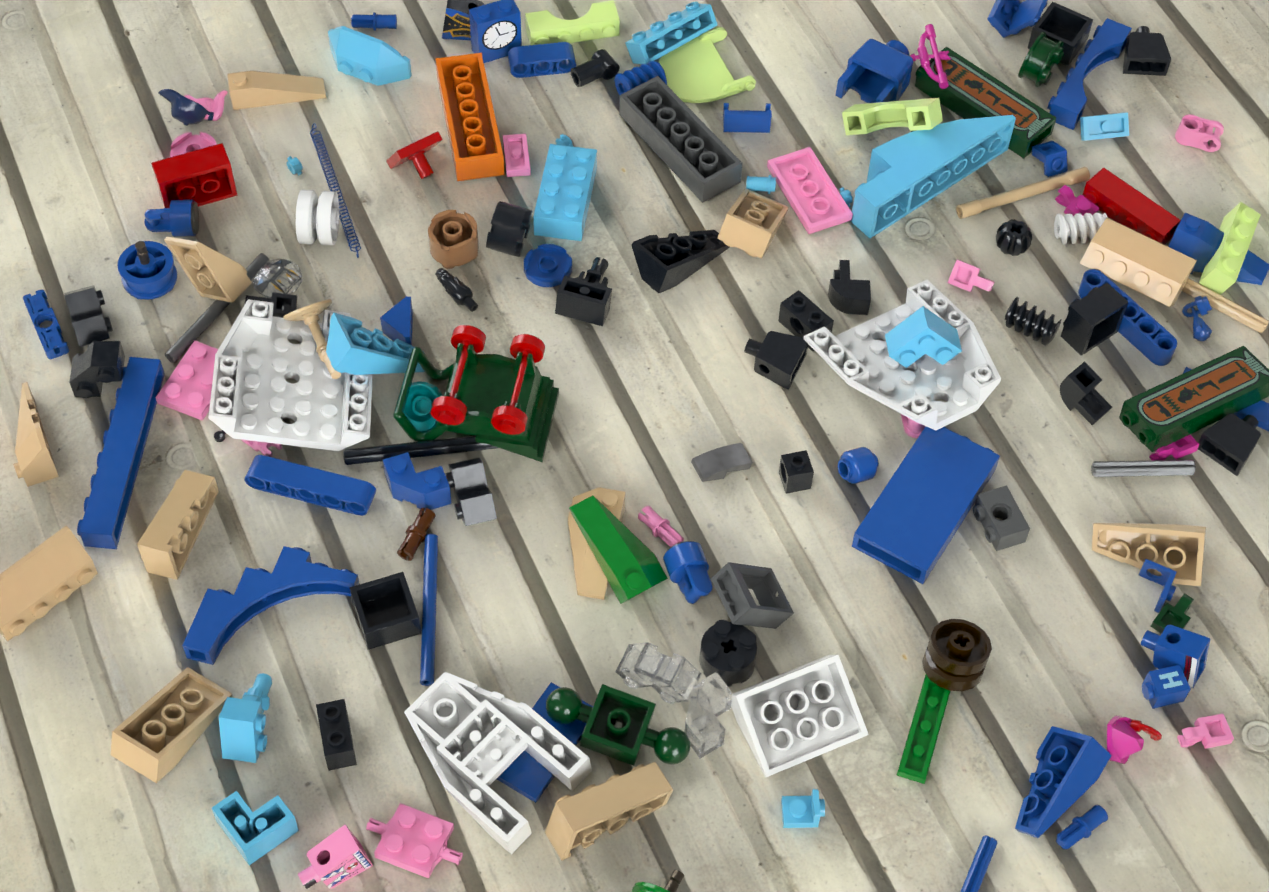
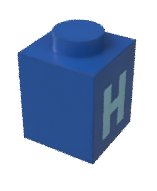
(1165, 686)

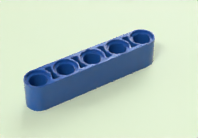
(1136, 323)
(310, 485)

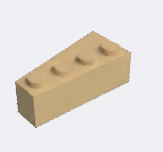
(177, 524)

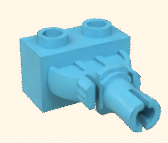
(244, 722)

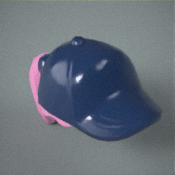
(193, 110)

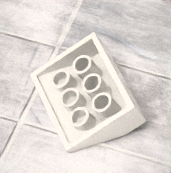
(798, 714)

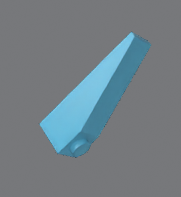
(365, 352)

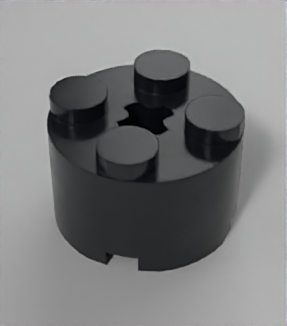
(509, 228)
(729, 652)

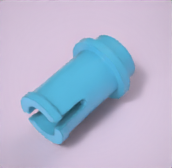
(761, 184)

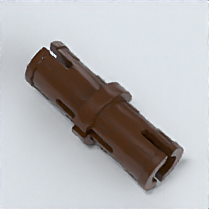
(416, 534)

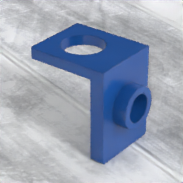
(1165, 580)

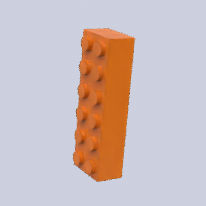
(469, 117)

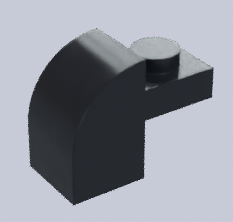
(849, 295)
(1079, 392)

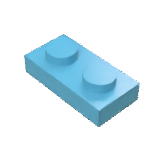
(1104, 126)

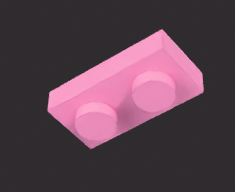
(516, 155)

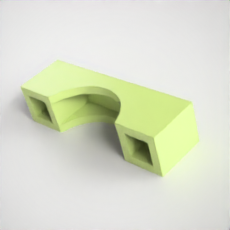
(598, 23)
(914, 114)
(1227, 261)

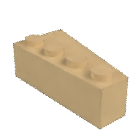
(606, 807)

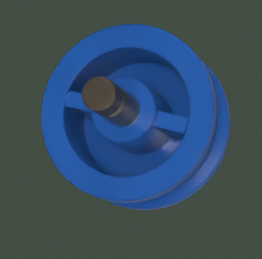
(147, 270)

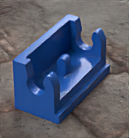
(747, 120)

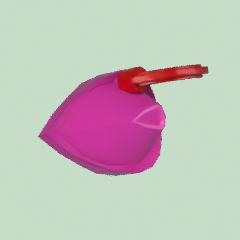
(1124, 739)

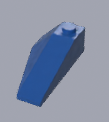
(1201, 241)

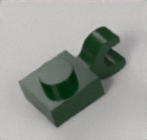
(1173, 615)

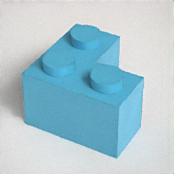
(922, 335)
(255, 831)

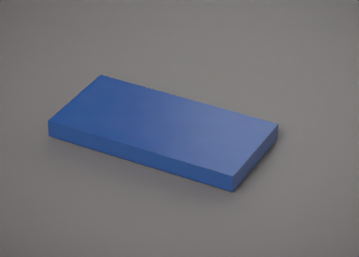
(525, 772)

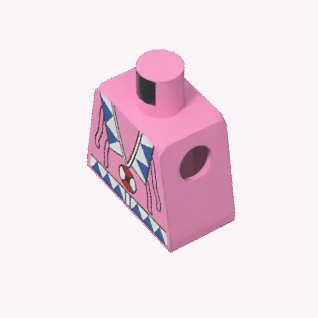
(335, 860)

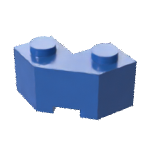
(424, 489)

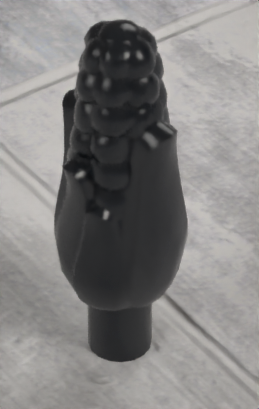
(456, 289)

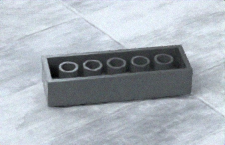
(680, 139)

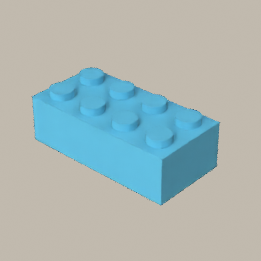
(565, 192)

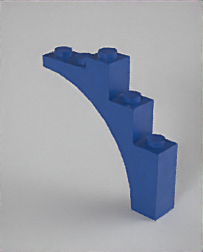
(258, 590)

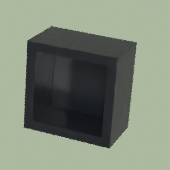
(1065, 26)
(1093, 318)
(385, 610)

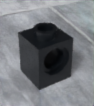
(796, 471)

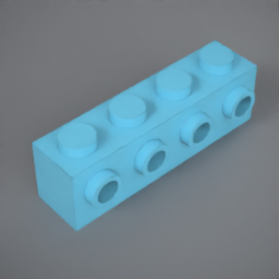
(671, 33)

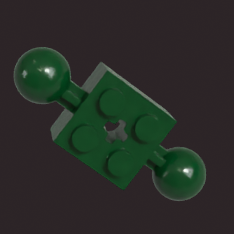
(622, 743)

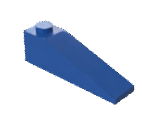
(1065, 771)

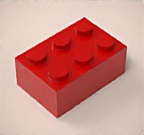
(196, 176)

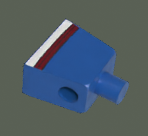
(1179, 647)

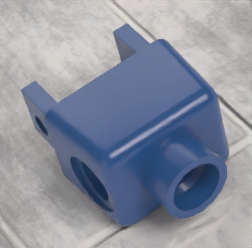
(877, 72)

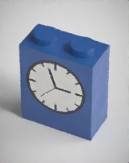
(495, 29)

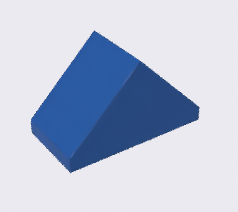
(398, 321)

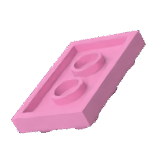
(191, 382)

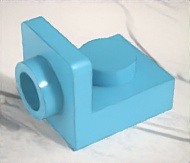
(802, 810)

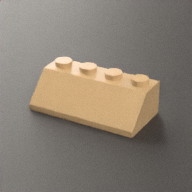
(1138, 262)
(42, 581)

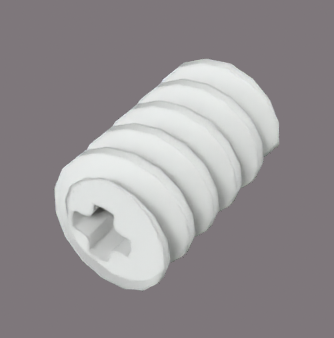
(1077, 226)

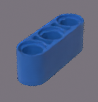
(541, 59)

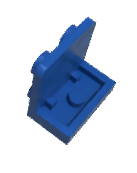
(1012, 15)

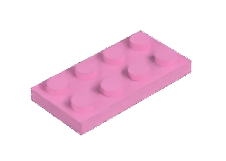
(809, 190)

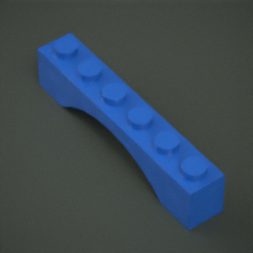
(1071, 99)

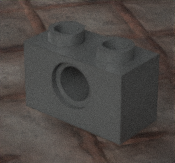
(1001, 504)

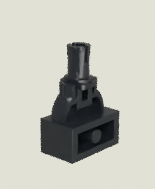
(585, 298)

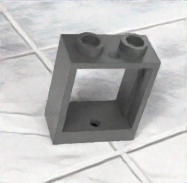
(733, 588)

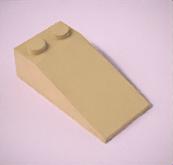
(168, 724)

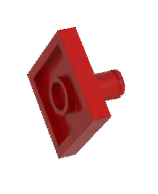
(415, 153)

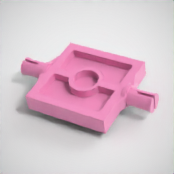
(414, 840)

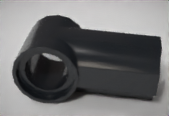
(599, 66)

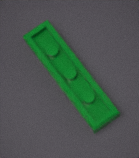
(923, 732)

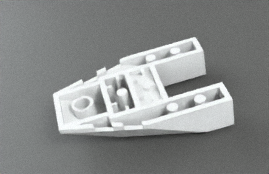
(476, 737)

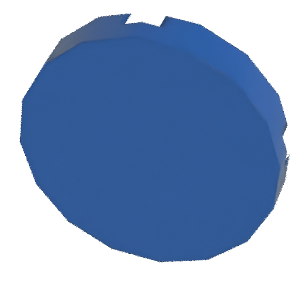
(547, 265)

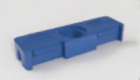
(51, 336)

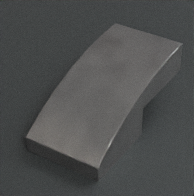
(720, 461)

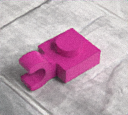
(1073, 204)
(1177, 449)

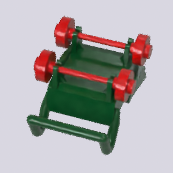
(488, 394)

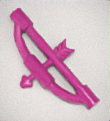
(924, 58)

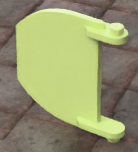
(698, 72)

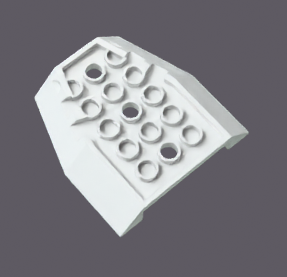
(868, 368)
(254, 397)

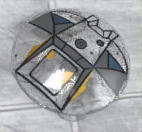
(278, 277)

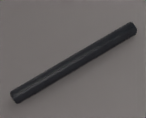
(415, 449)

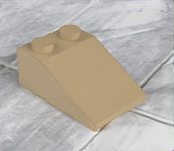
(752, 223)
(209, 270)

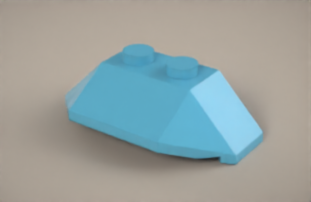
(367, 57)

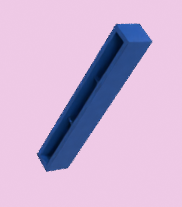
(121, 454)

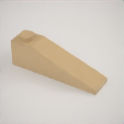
(261, 89)

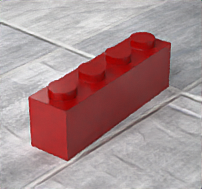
(1130, 207)

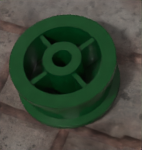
(1041, 60)

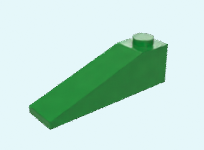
(621, 555)

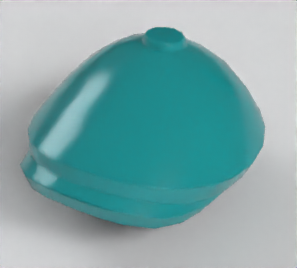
(419, 405)

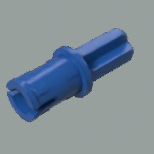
(374, 21)
(1082, 827)

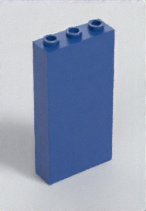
(925, 502)

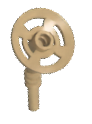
(311, 318)

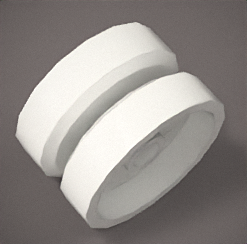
(317, 217)

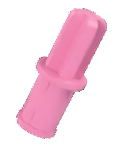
(660, 527)

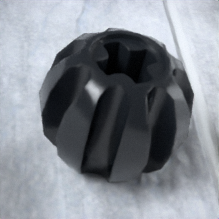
(1014, 237)

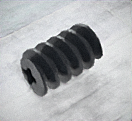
(1031, 322)

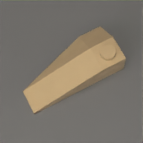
(32, 448)
(1165, 544)
(588, 573)

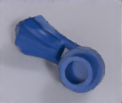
(1200, 328)

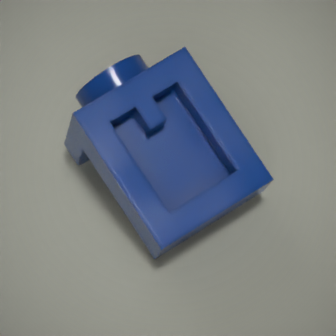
(1052, 156)

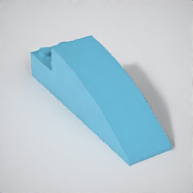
(923, 165)

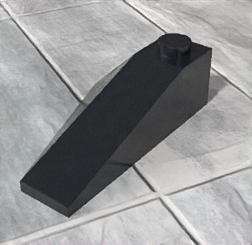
(673, 259)

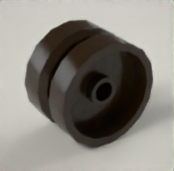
(956, 655)

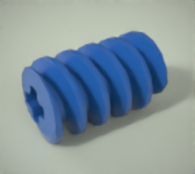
(638, 76)

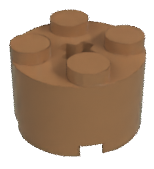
(453, 238)

